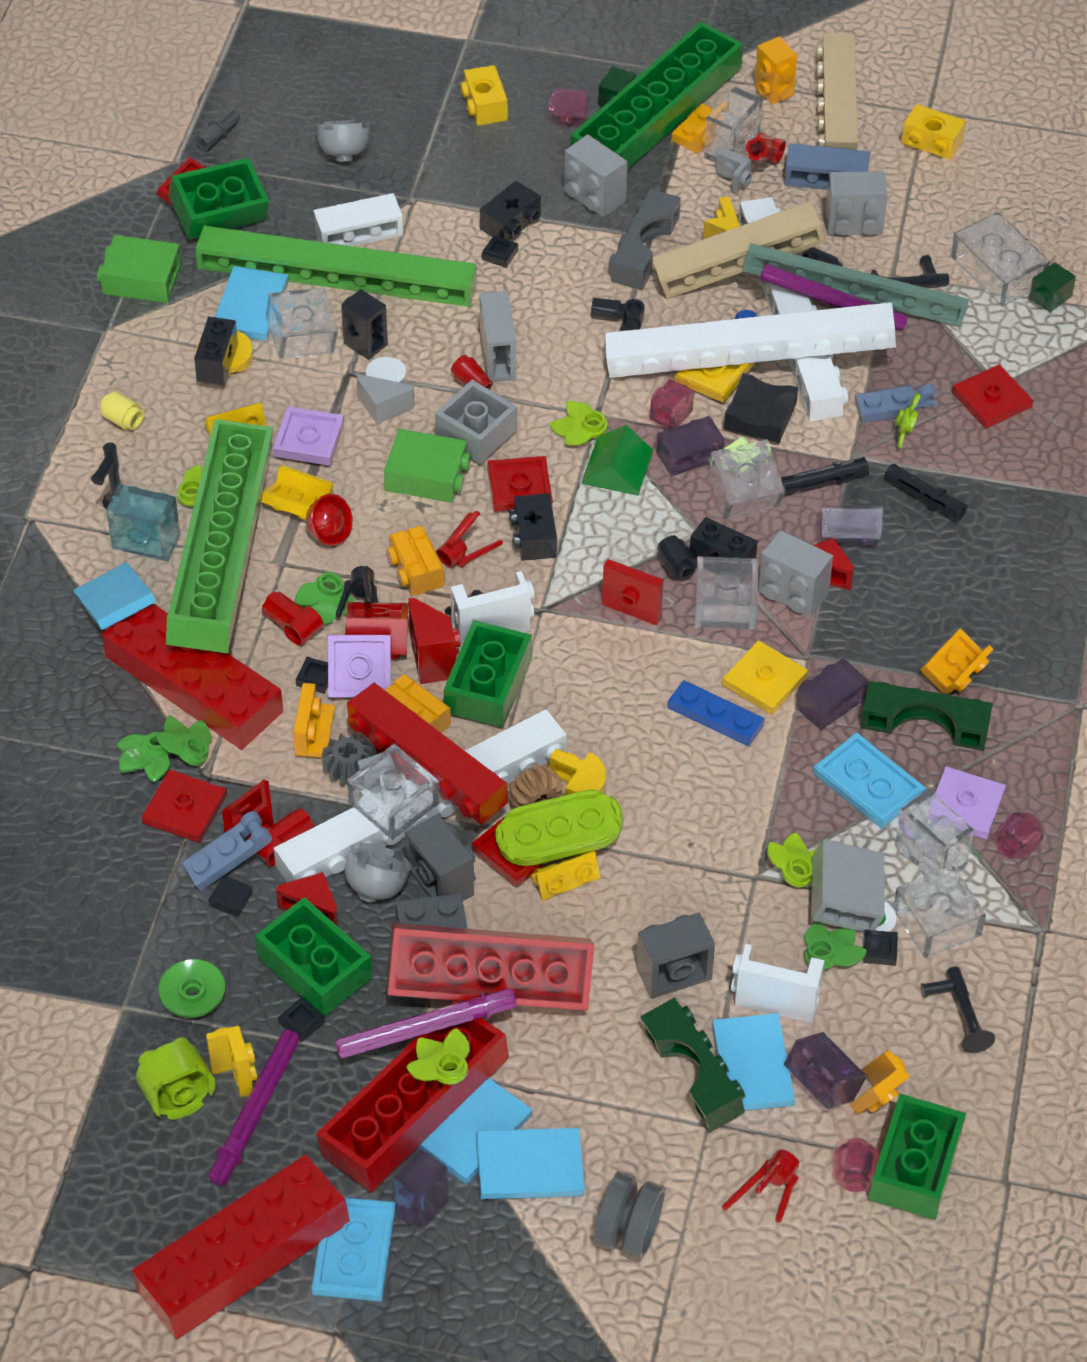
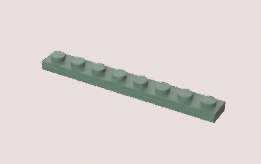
(869, 287)

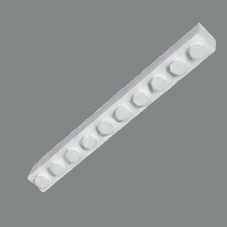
(750, 340)
(814, 375)
(329, 843)

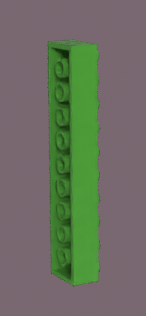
(219, 537)

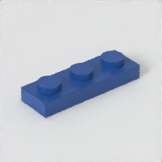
(716, 713)

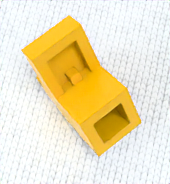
(578, 773)

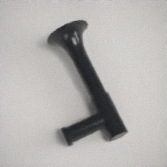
(929, 279)
(109, 467)
(977, 1038)

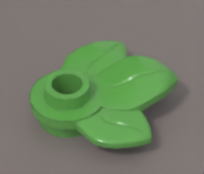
(322, 599)
(186, 742)
(141, 753)
(834, 947)

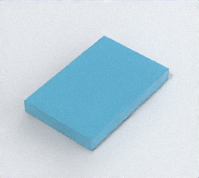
(247, 299)
(114, 596)
(868, 780)
(755, 1057)
(485, 1109)
(530, 1163)
(356, 1256)

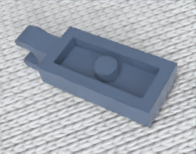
(887, 403)

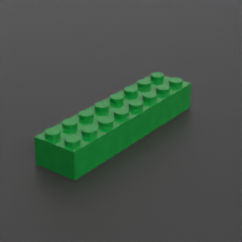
(664, 93)

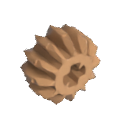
(535, 785)

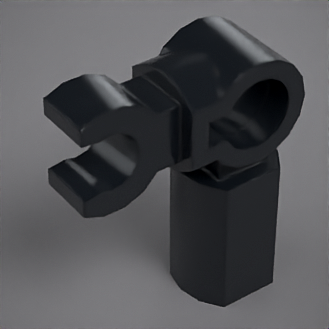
(631, 312)

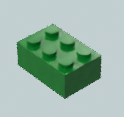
(218, 197)
(488, 673)
(314, 956)
(917, 1156)

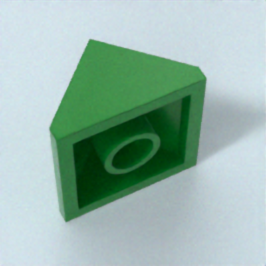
(619, 461)

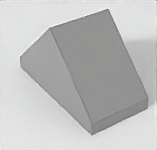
(384, 397)

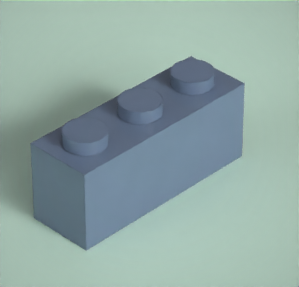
(810, 165)

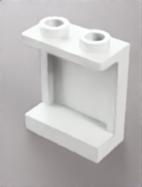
(503, 608)
(776, 988)

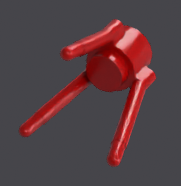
(454, 549)
(777, 1170)

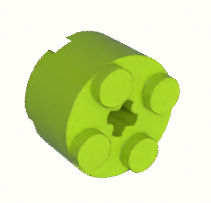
(174, 1079)

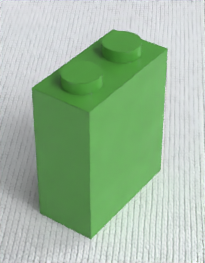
(140, 268)
(426, 465)

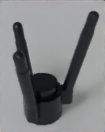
(361, 585)

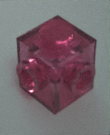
(569, 104)
(671, 404)

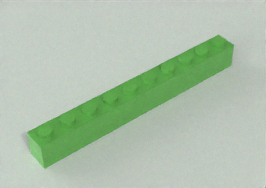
(339, 266)

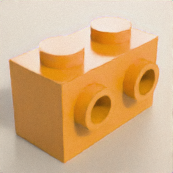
(775, 70)

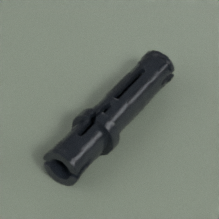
(830, 474)
(935, 497)

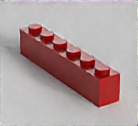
(460, 776)

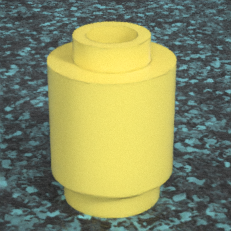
(122, 411)

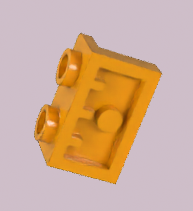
(693, 130)
(312, 723)

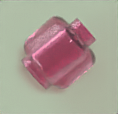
(1020, 835)
(855, 1164)

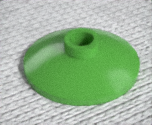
(190, 977)

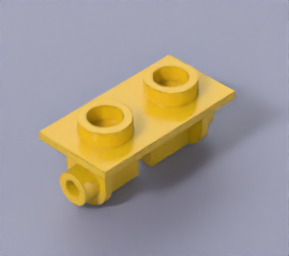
(249, 414)
(566, 875)

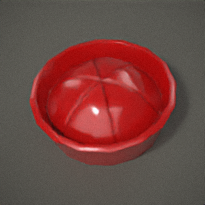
(329, 519)

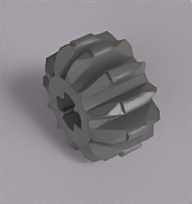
(342, 756)

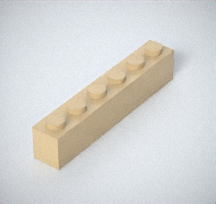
(837, 91)
(725, 252)

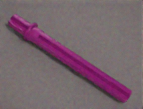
(819, 291)
(426, 1023)
(230, 1153)

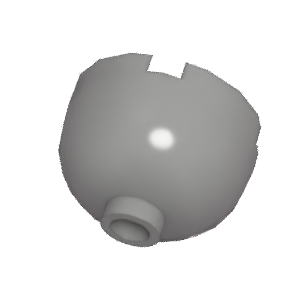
(343, 138)
(375, 872)

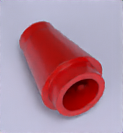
(467, 369)

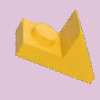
(724, 219)

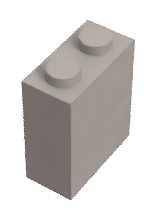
(498, 336)
(847, 886)

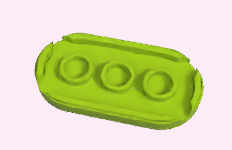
(559, 827)

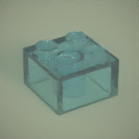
(143, 522)

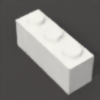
(359, 221)

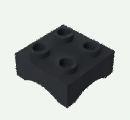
(761, 408)

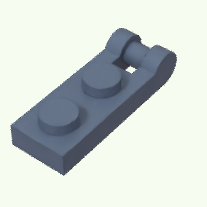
(227, 851)

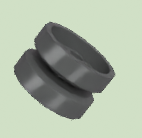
(629, 1215)

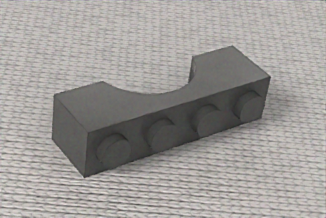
(655, 217)

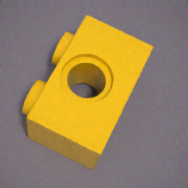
(484, 95)
(933, 131)

